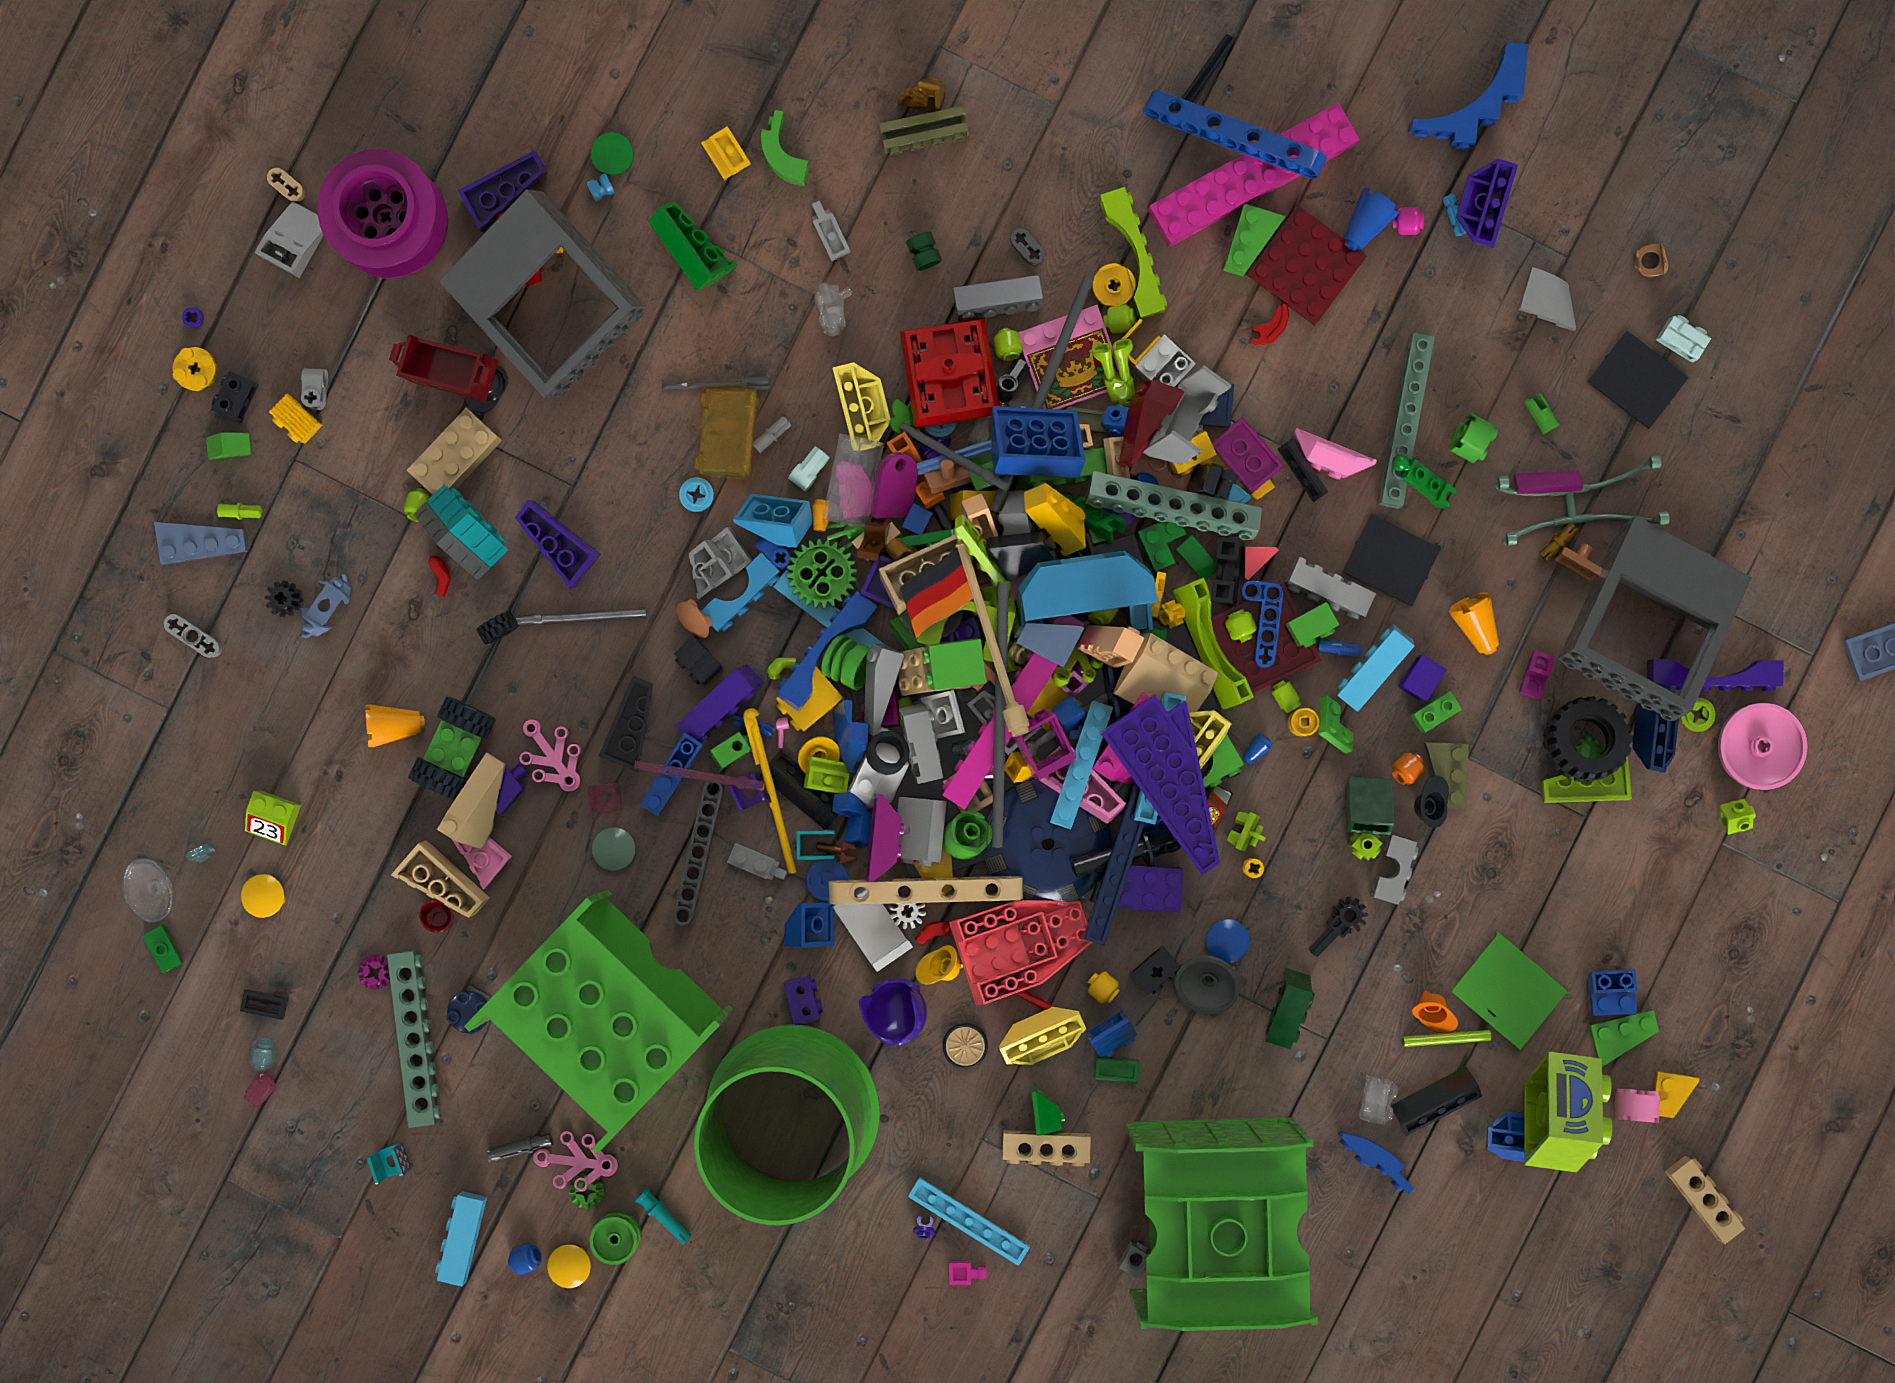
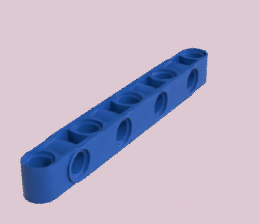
(1235, 134)

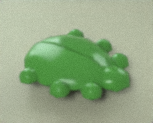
(1589, 747)

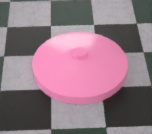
(1762, 746)

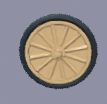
(965, 1046)

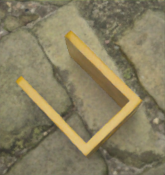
(1131, 362)

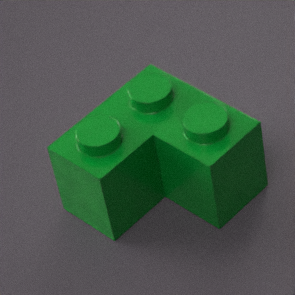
(1155, 541)

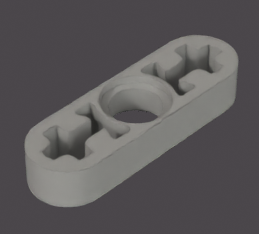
(203, 650)

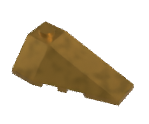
(924, 95)

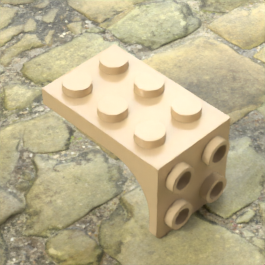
(913, 674)

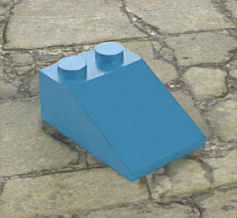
(775, 518)

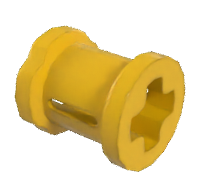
(1259, 870)

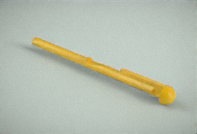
(760, 758)

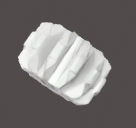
(914, 914)

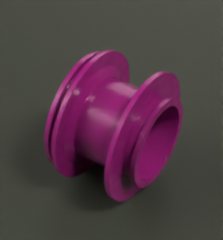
(399, 245)

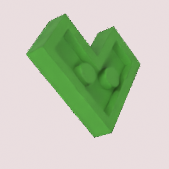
(1330, 725)

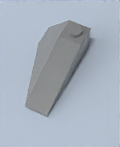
(881, 674)

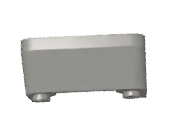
(1175, 436)

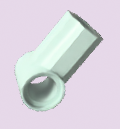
(805, 473)

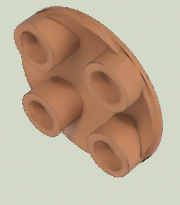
(693, 619)

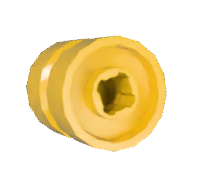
(1303, 722)

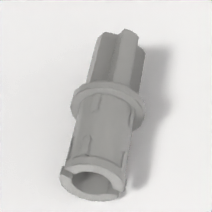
(771, 434)

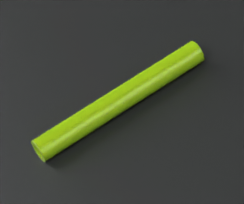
(1446, 1038)

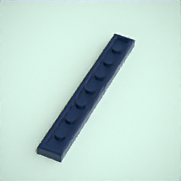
(1115, 873)

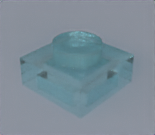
(200, 854)

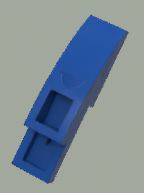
(666, 785)
(1372, 1153)

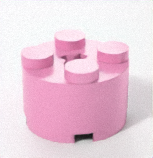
(1637, 1107)

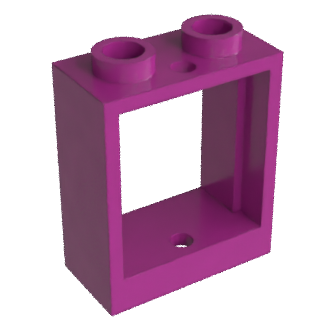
(1055, 760)

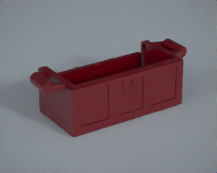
(444, 367)

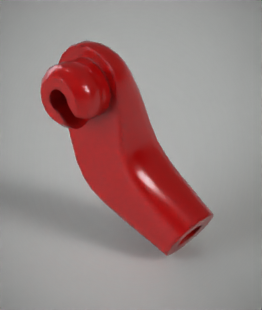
(442, 575)
(933, 929)

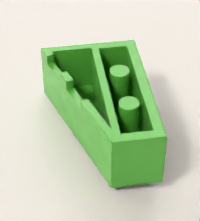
(1250, 236)

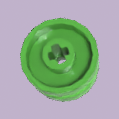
(609, 1249)

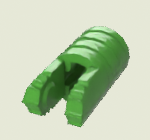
(1541, 413)

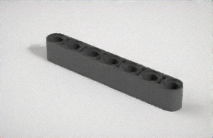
(691, 860)

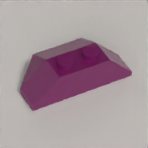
(884, 838)

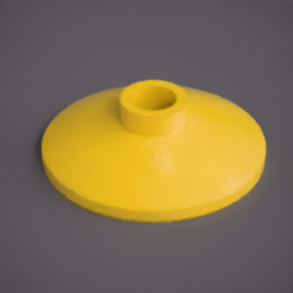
(827, 747)

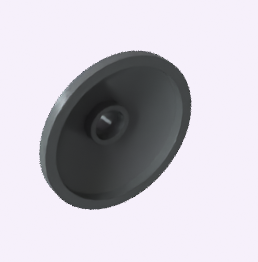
(1203, 993)

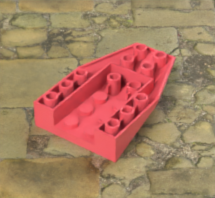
(1018, 945)

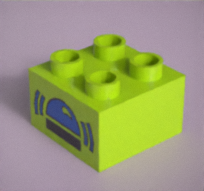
(1565, 1112)

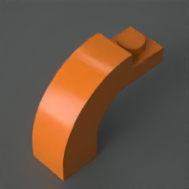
(904, 445)

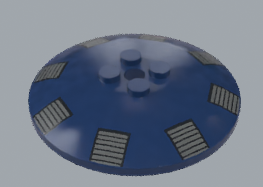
(1044, 871)

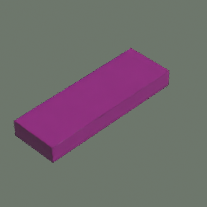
(1548, 482)

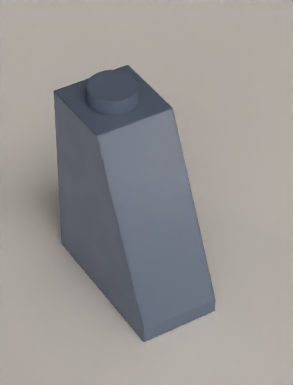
(1049, 640)

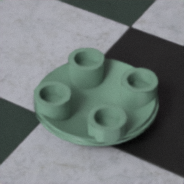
(613, 848)

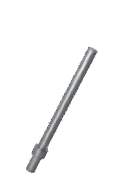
(539, 619)

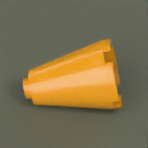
(1477, 622)
(391, 724)

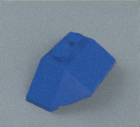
(1506, 1137)

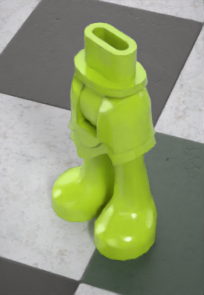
(1121, 384)

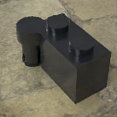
(1212, 481)

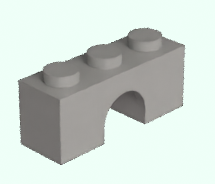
(1392, 887)

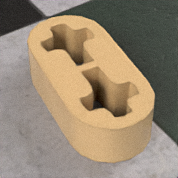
(283, 189)

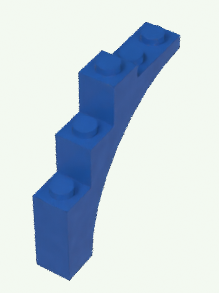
(1462, 125)

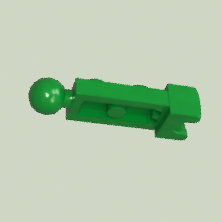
(1423, 481)
(1099, 519)

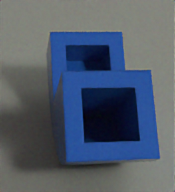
(858, 820)

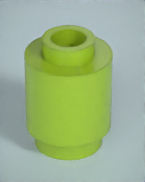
(1286, 696)

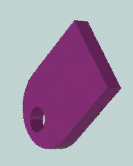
(894, 487)

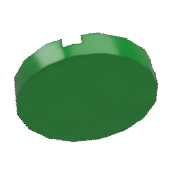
(612, 154)

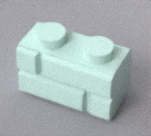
(1683, 338)

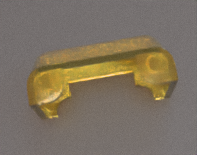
(727, 433)

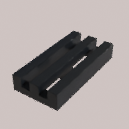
(282, 1008)

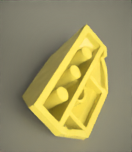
(862, 401)
(1208, 731)
(1041, 1036)

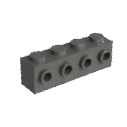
(998, 298)

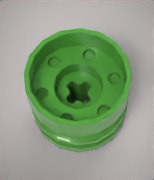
(846, 662)

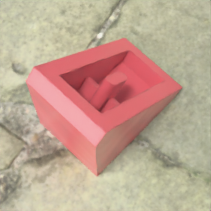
(1254, 559)

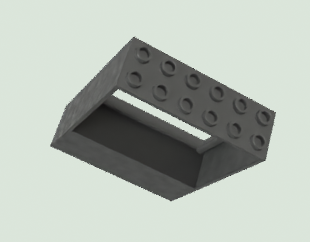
(509, 258)
(1674, 577)

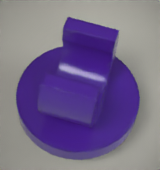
(924, 1231)

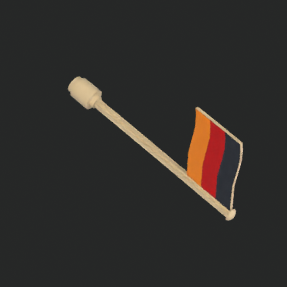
(942, 592)

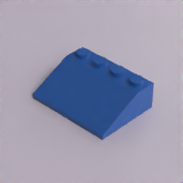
(1036, 442)

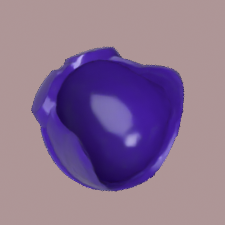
(894, 1011)

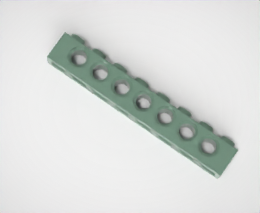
(1406, 417)
(1183, 501)
(416, 1115)

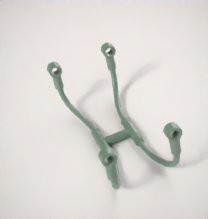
(1510, 538)

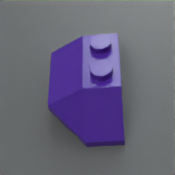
(1485, 201)

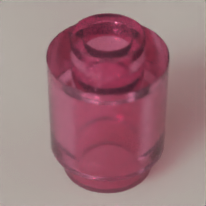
(260, 1089)

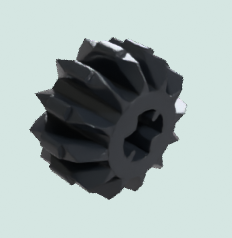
(283, 607)

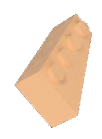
(978, 514)
(1111, 644)

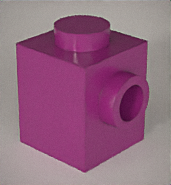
(1076, 682)

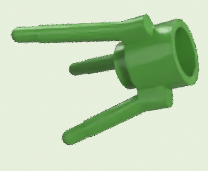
(851, 531)

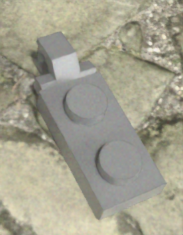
(829, 232)
(755, 862)

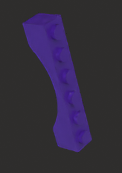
(1760, 673)

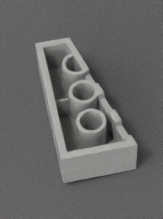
(1329, 588)

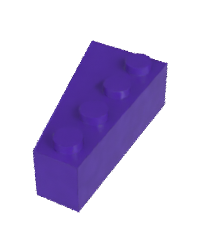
(560, 545)

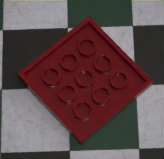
(1288, 656)

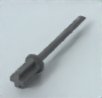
(756, 383)

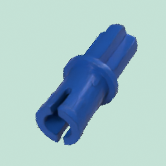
(1339, 648)

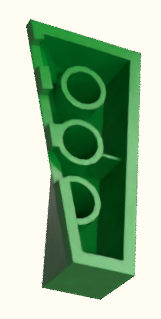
(689, 246)

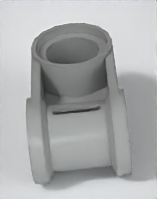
(314, 384)

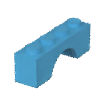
(761, 574)

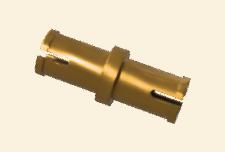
(1558, 542)

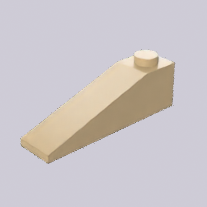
(474, 808)

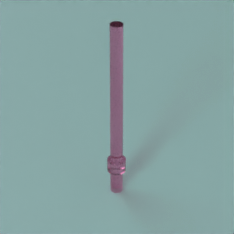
(741, 782)

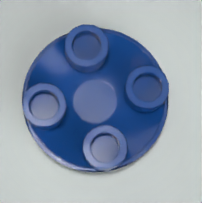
(1227, 940)

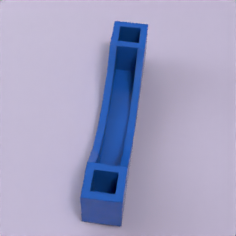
(853, 616)

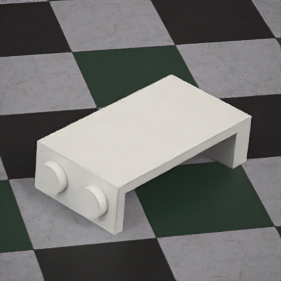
(873, 931)

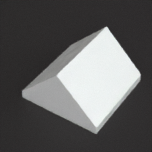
(945, 713)

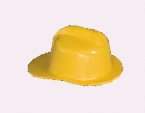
(939, 965)

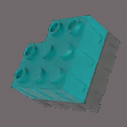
(461, 531)

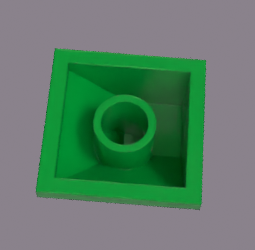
(1046, 1113)

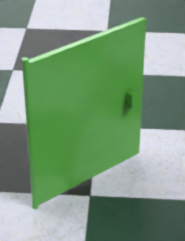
(1511, 989)

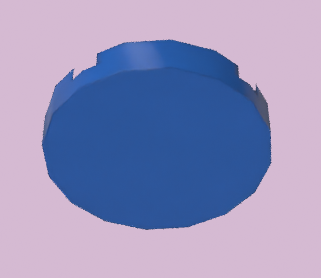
(820, 874)

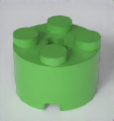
(1472, 438)
(967, 835)

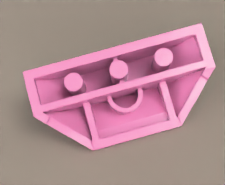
(1330, 456)

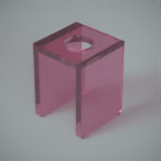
(594, 801)

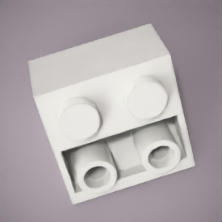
(1164, 363)

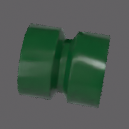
(924, 252)

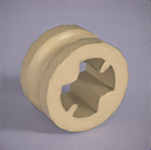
(1018, 653)

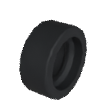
(895, 740)

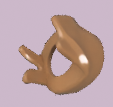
(1662, 267)

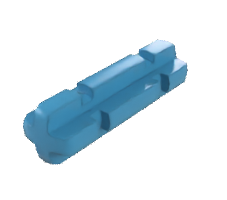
(1452, 208)

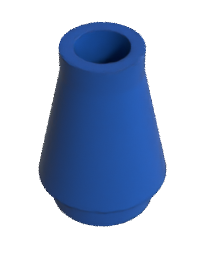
(1258, 747)

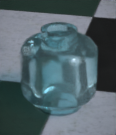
(262, 1053)

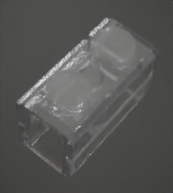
(1377, 1100)

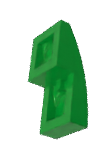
(1197, 558)

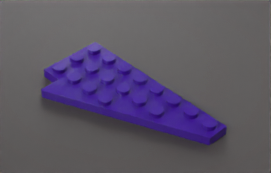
(1165, 764)

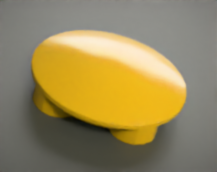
(262, 896)
(569, 1266)

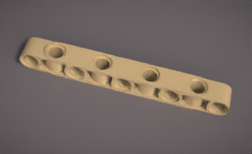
(926, 890)

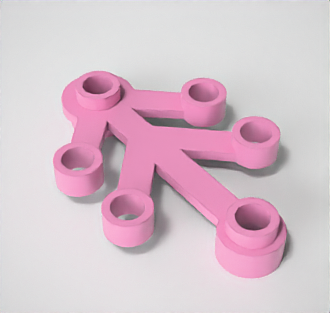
(553, 758)
(578, 1162)

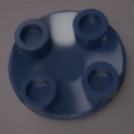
(463, 1008)

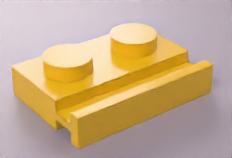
(725, 153)

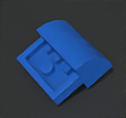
(1612, 992)

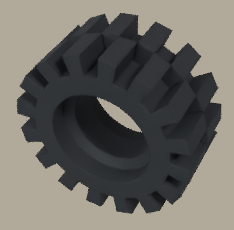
(497, 627)

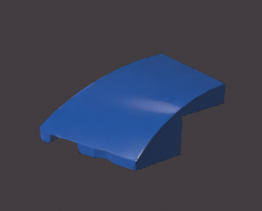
(849, 735)

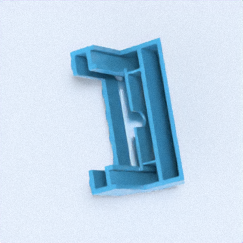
(1088, 586)

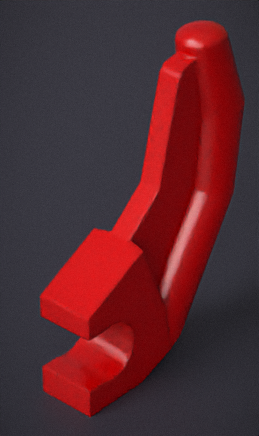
(1271, 331)

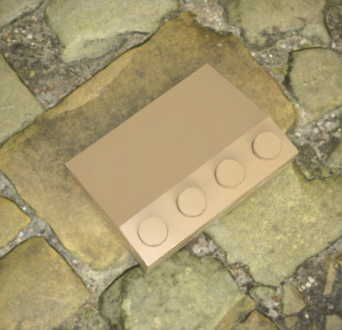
(1167, 669)

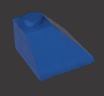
(810, 925)

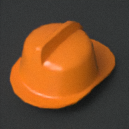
(1434, 1013)

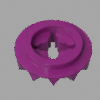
(364, 971)

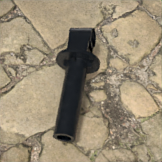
(1150, 845)

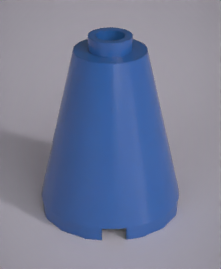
(1369, 218)

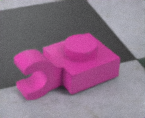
(961, 1272)

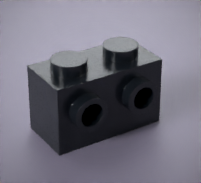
(234, 396)

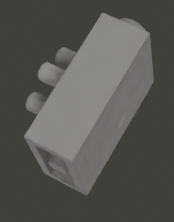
(922, 830)

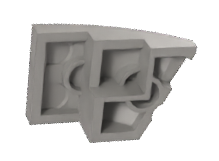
(1548, 299)
(718, 561)

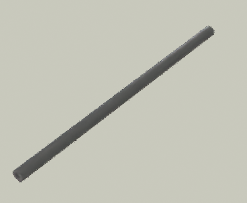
(1050, 372)
(1000, 724)

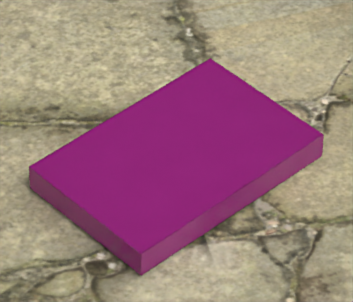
(1247, 455)

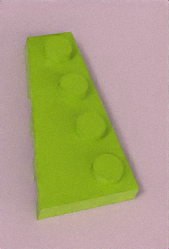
(976, 547)
(1610, 788)

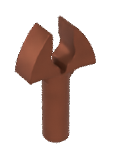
(829, 848)

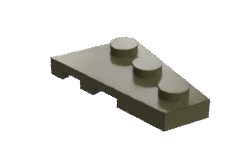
(1451, 763)

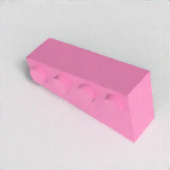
(1097, 796)

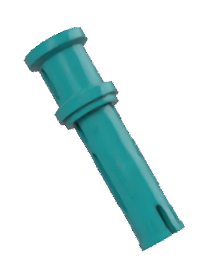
(656, 1209)

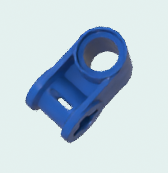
(772, 551)

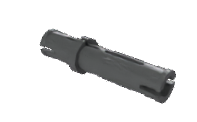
(526, 1145)

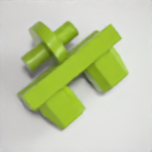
(1249, 822)

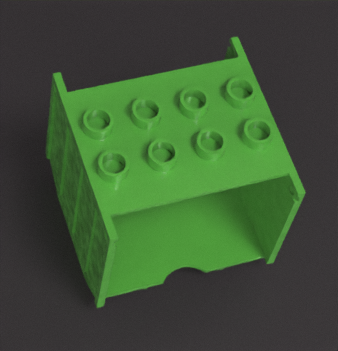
(603, 1013)
(1224, 1224)

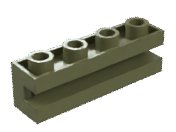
(924, 130)

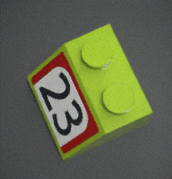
(271, 816)

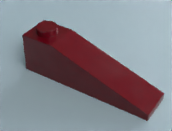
(1147, 410)

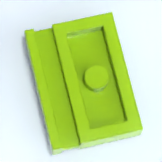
(826, 775)

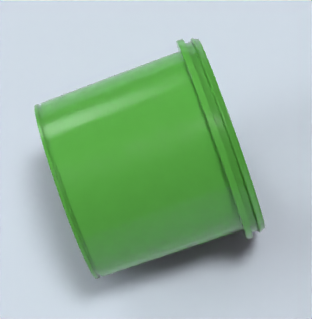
(825, 1063)

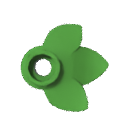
(901, 414)

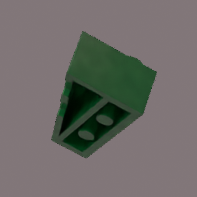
(1290, 1009)

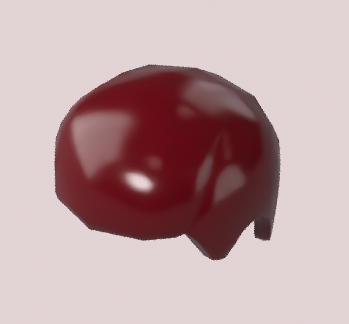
(436, 916)

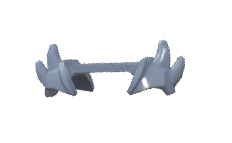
(315, 620)

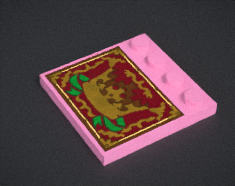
(1079, 371)

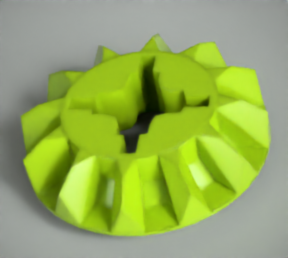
(1707, 712)

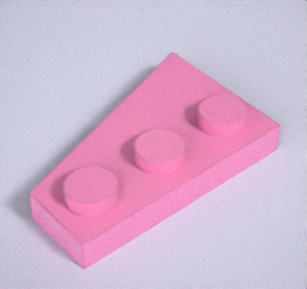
(486, 861)

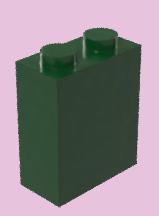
(1369, 805)

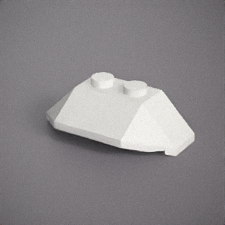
(869, 782)

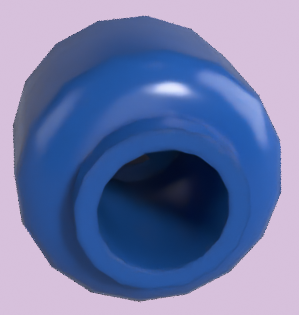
(524, 1258)

